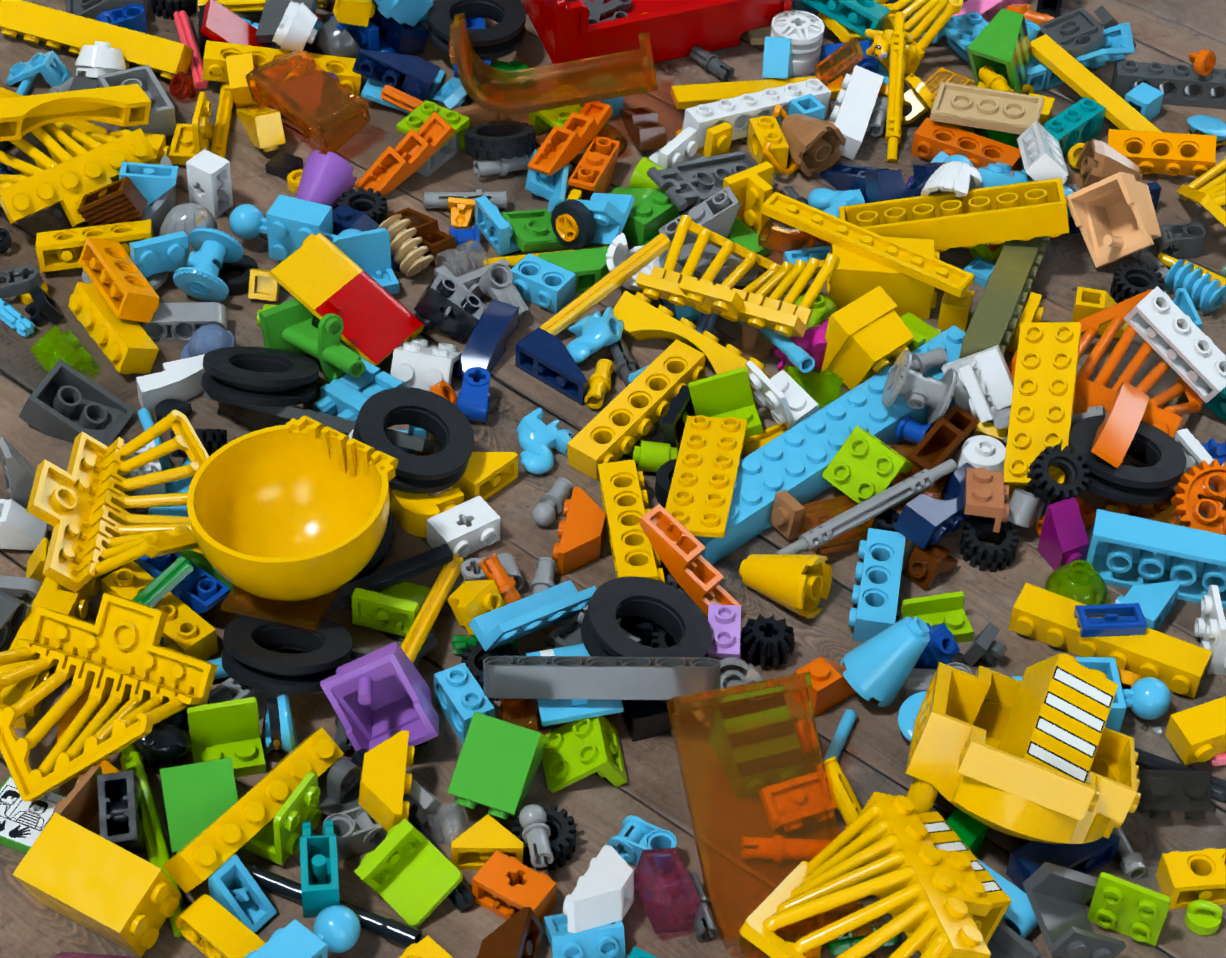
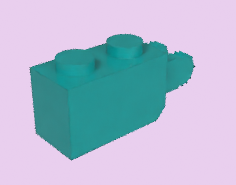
(318, 869)

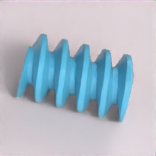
(1203, 292)

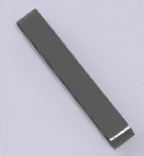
(598, 677)

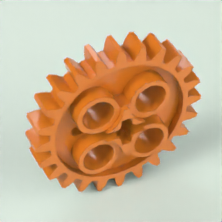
(1212, 503)

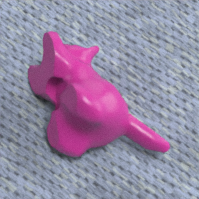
(812, 342)

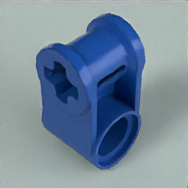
(129, 17)
(474, 394)

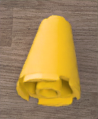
(789, 580)

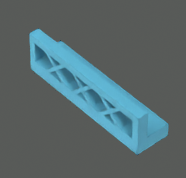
(529, 614)

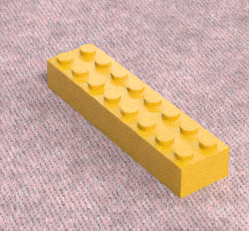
(979, 218)

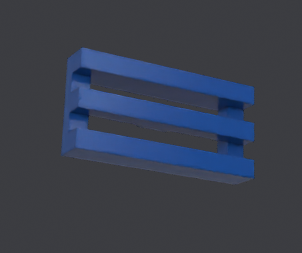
(1111, 624)

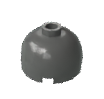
(334, 42)

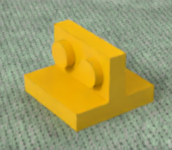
(752, 189)

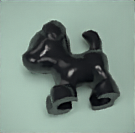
(166, 741)

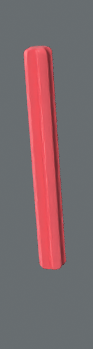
(187, 37)

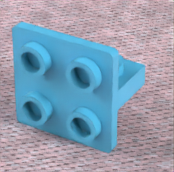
(962, 31)
(609, 214)

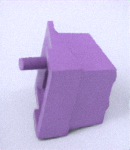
(382, 697)

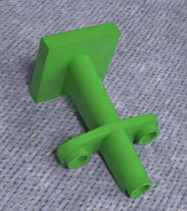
(299, 331)

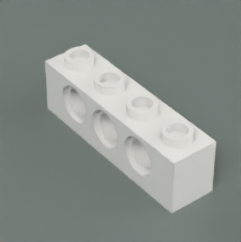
(1041, 154)

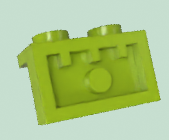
(940, 609)

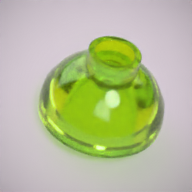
(1078, 583)

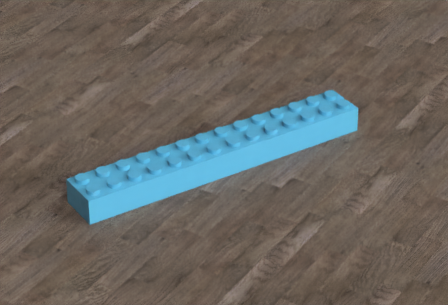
(804, 451)

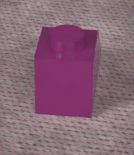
(1063, 534)

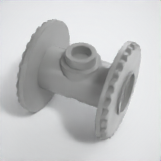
(919, 389)

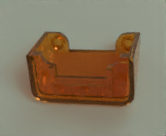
(309, 99)

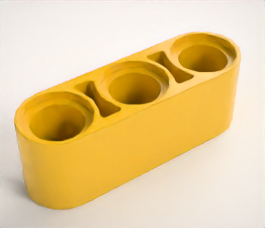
(216, 930)

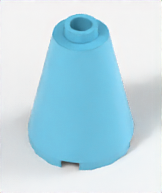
(886, 660)

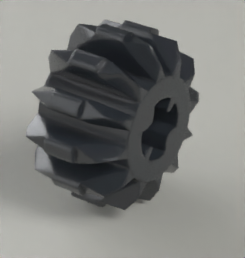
(767, 641)

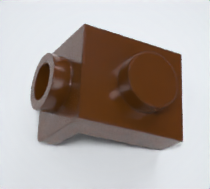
(927, 563)

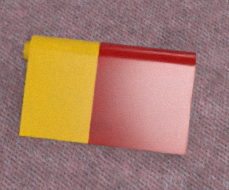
(333, 283)

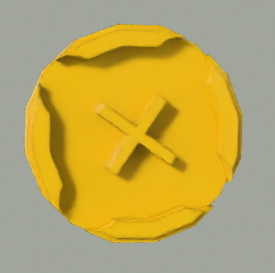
(918, 97)

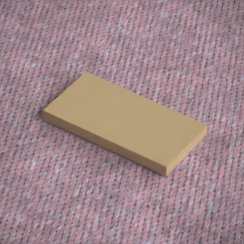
(986, 108)

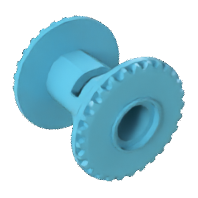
(202, 270)

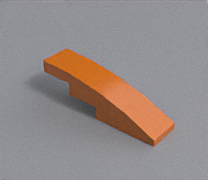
(570, 139)
(407, 157)
(1120, 424)
(683, 558)

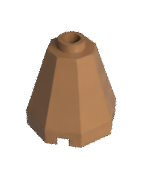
(812, 142)
(1101, 161)

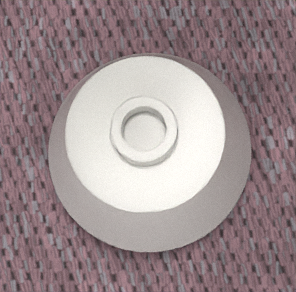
(296, 27)
(99, 60)
(981, 452)

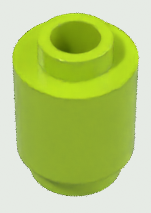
(653, 455)

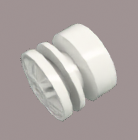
(806, 38)

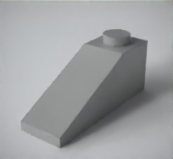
(17, 473)

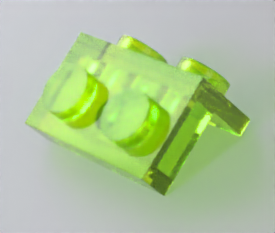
(62, 346)
(822, 386)

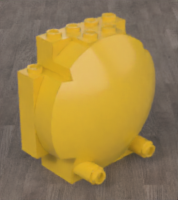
(959, 757)

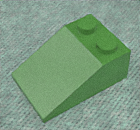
(648, 214)

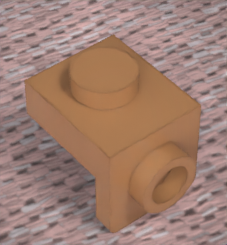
(786, 515)

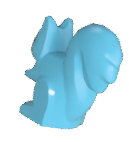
(830, 200)
(594, 333)
(538, 439)

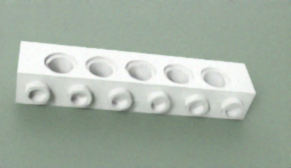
(739, 109)

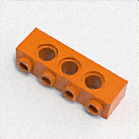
(937, 136)

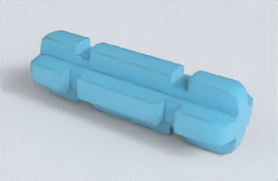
(15, 319)

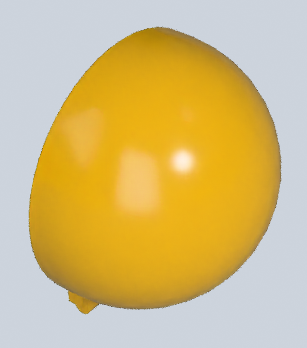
(291, 509)

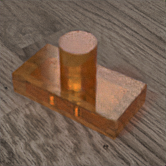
(839, 62)

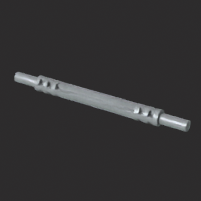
(868, 509)

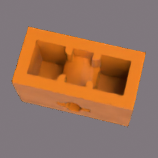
(508, 886)

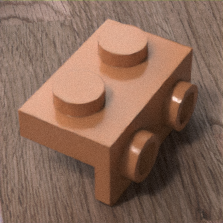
(986, 495)

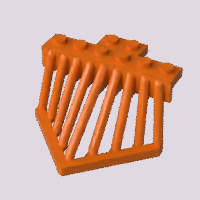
(1098, 392)

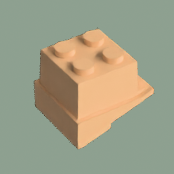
(1114, 217)

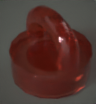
(182, 86)

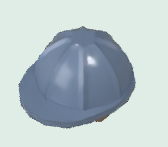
(207, 339)

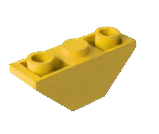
(386, 780)

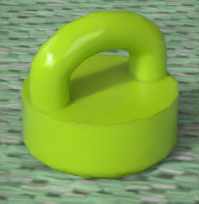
(1203, 917)

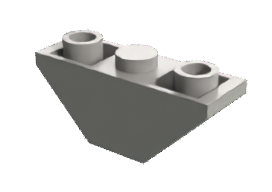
(714, 213)

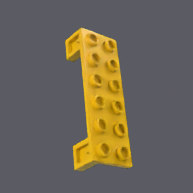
(1041, 397)
(706, 474)

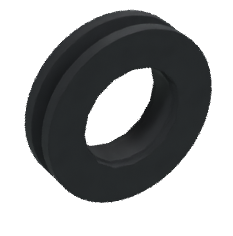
(488, 42)
(259, 376)
(431, 413)
(1126, 483)
(650, 601)
(251, 662)

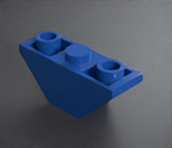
(197, 590)

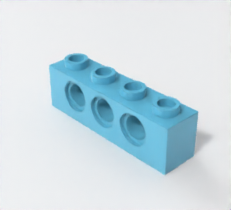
(879, 583)

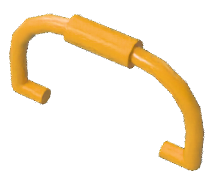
(778, 110)

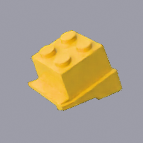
(865, 338)

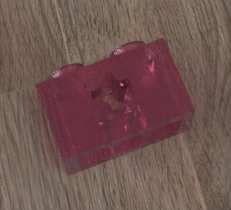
(666, 890)

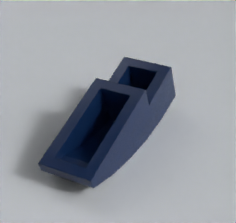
(489, 338)

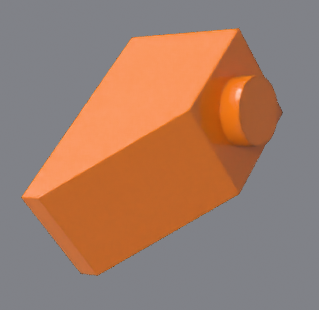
(828, 684)

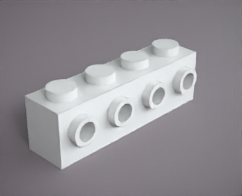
(855, 107)
(1180, 343)

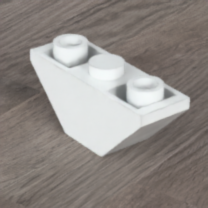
(19, 528)
(600, 894)

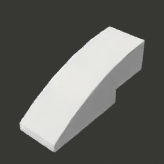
(177, 381)

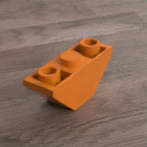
(596, 166)
(580, 533)

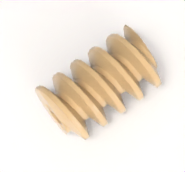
(406, 248)

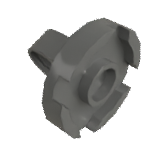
(339, 788)

